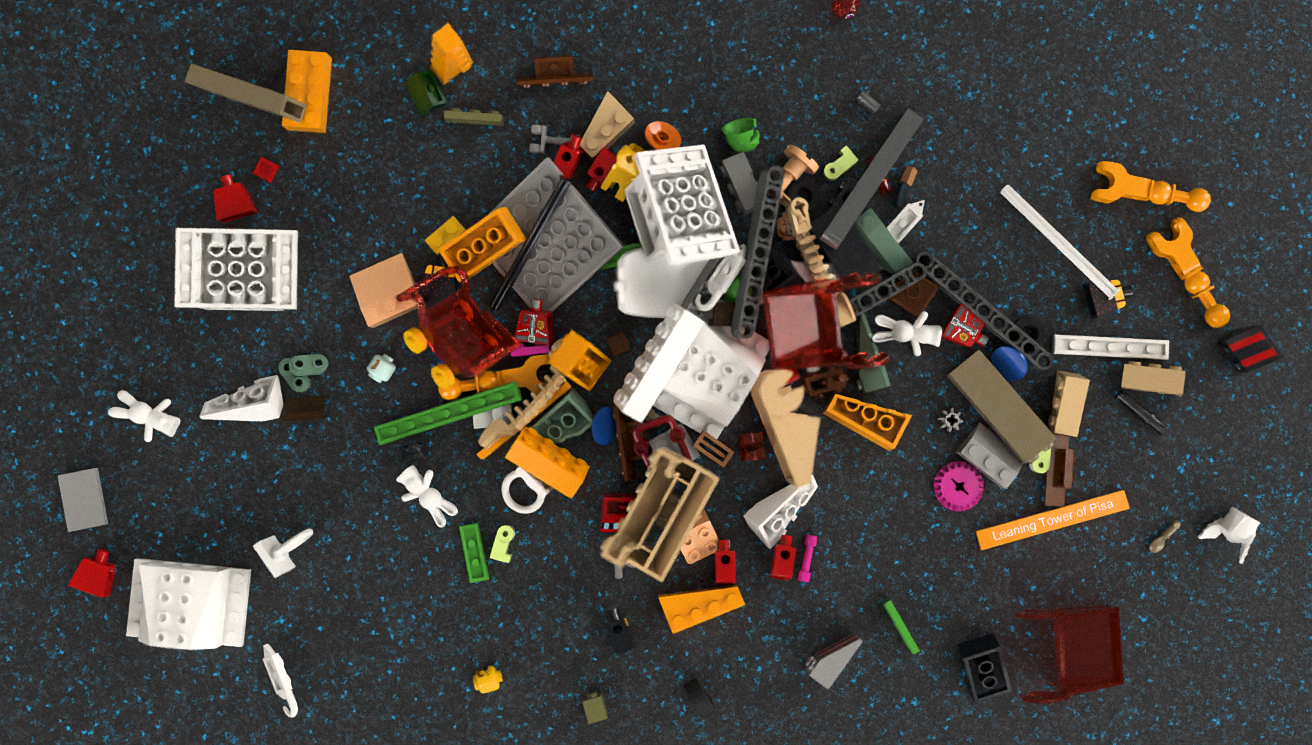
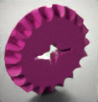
(945, 488)

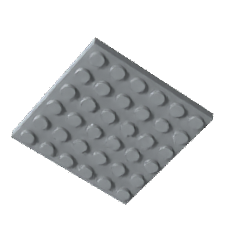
(570, 247)

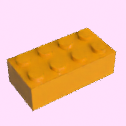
(309, 83)
(483, 243)
(579, 360)
(548, 461)

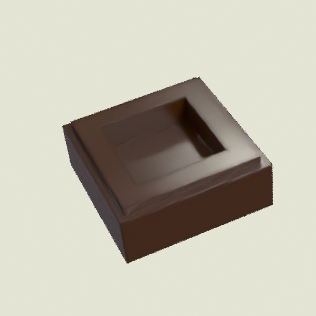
(618, 344)

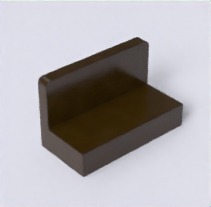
(723, 314)
(304, 408)

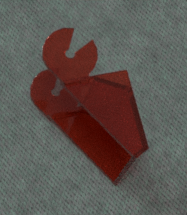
(806, 325)
(1085, 651)

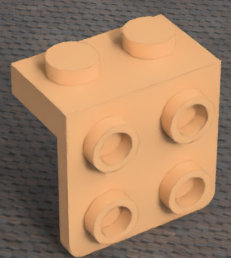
(701, 540)

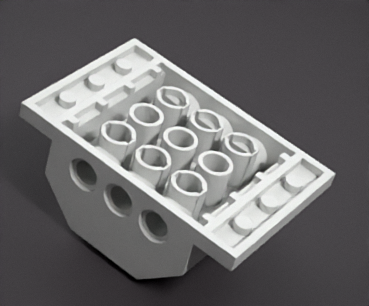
(679, 207)
(236, 269)
(713, 378)
(188, 604)

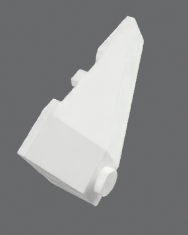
(255, 403)
(775, 512)

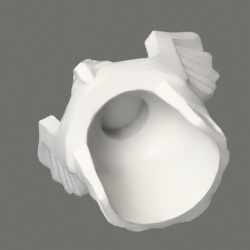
(1236, 528)

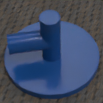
(1009, 363)
(603, 426)

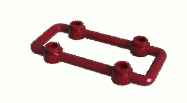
(676, 435)

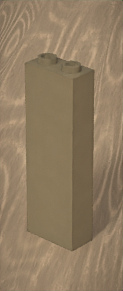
(246, 93)
(1002, 408)

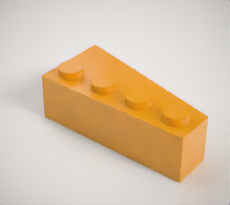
(449, 55)
(872, 422)
(699, 605)

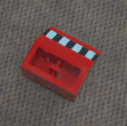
(614, 509)

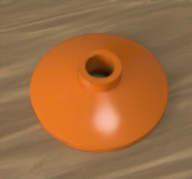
(662, 136)

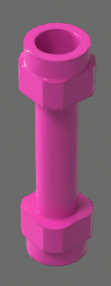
(804, 574)

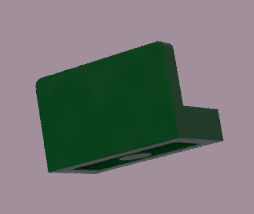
(425, 92)

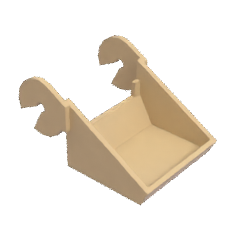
(790, 433)

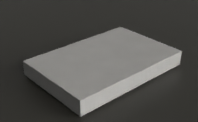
(82, 499)

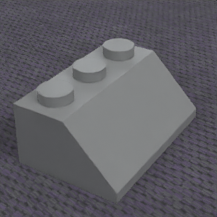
(990, 456)

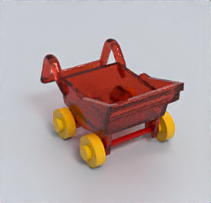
(457, 331)

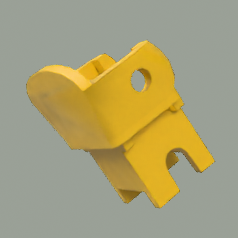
(623, 171)

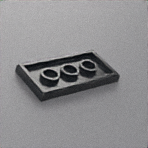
(851, 255)

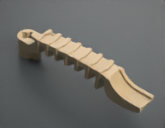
(800, 228)
(499, 428)

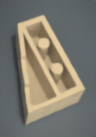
(606, 126)
(1153, 378)
(1068, 403)

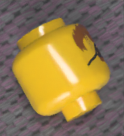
(487, 679)

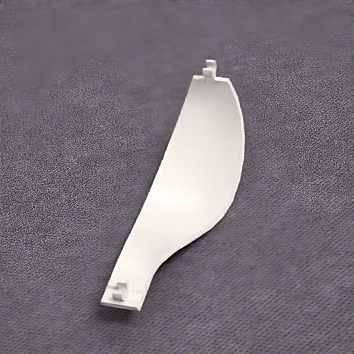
(654, 286)

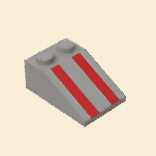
(829, 662)

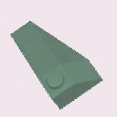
(882, 243)
(869, 378)
(565, 418)

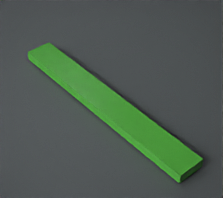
(448, 413)

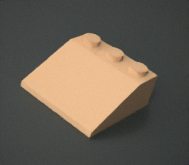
(378, 287)

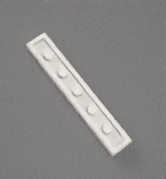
(1110, 347)

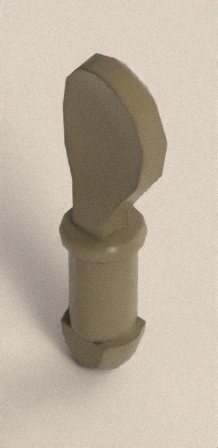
(1158, 543)

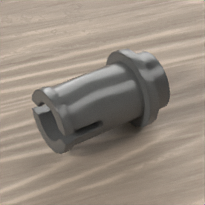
(868, 102)

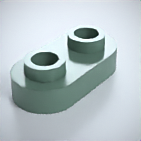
(308, 365)
(292, 379)

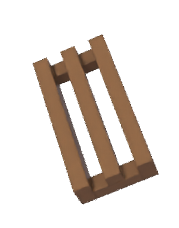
(700, 439)

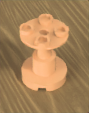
(794, 168)

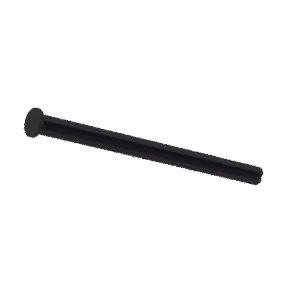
(531, 242)

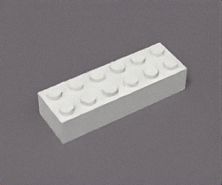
(657, 362)

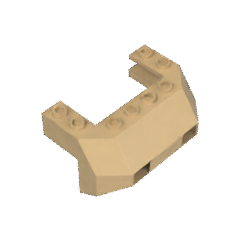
(661, 508)

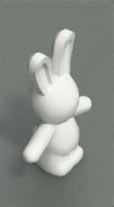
(904, 331)
(143, 414)
(428, 497)

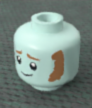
(381, 368)

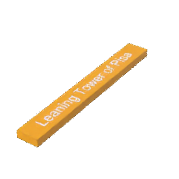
(1052, 519)

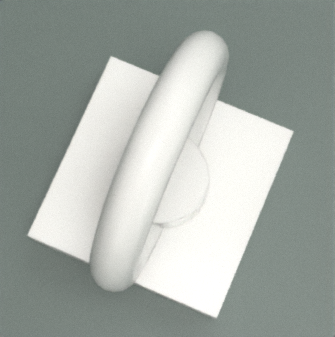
(533, 482)
(277, 555)

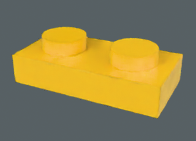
(445, 234)

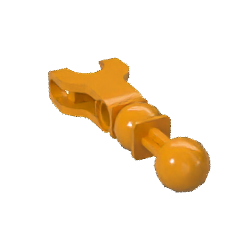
(1145, 189)
(1188, 267)
(525, 376)

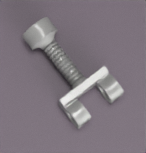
(542, 130)

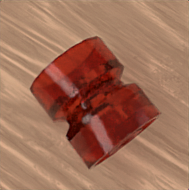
(751, 439)

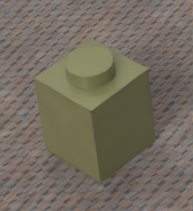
(594, 707)

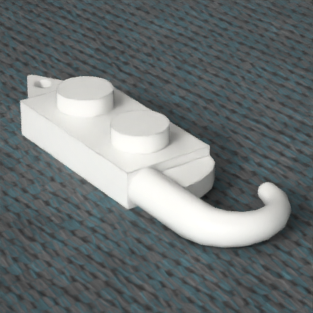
(906, 220)
(723, 278)
(279, 679)

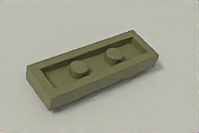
(474, 117)

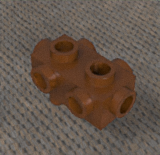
(831, 380)

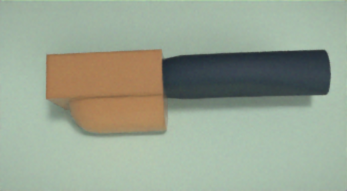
(906, 182)

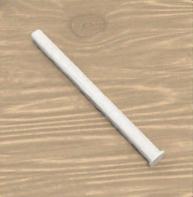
(1059, 241)

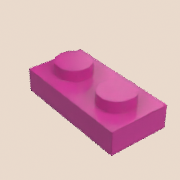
(537, 349)

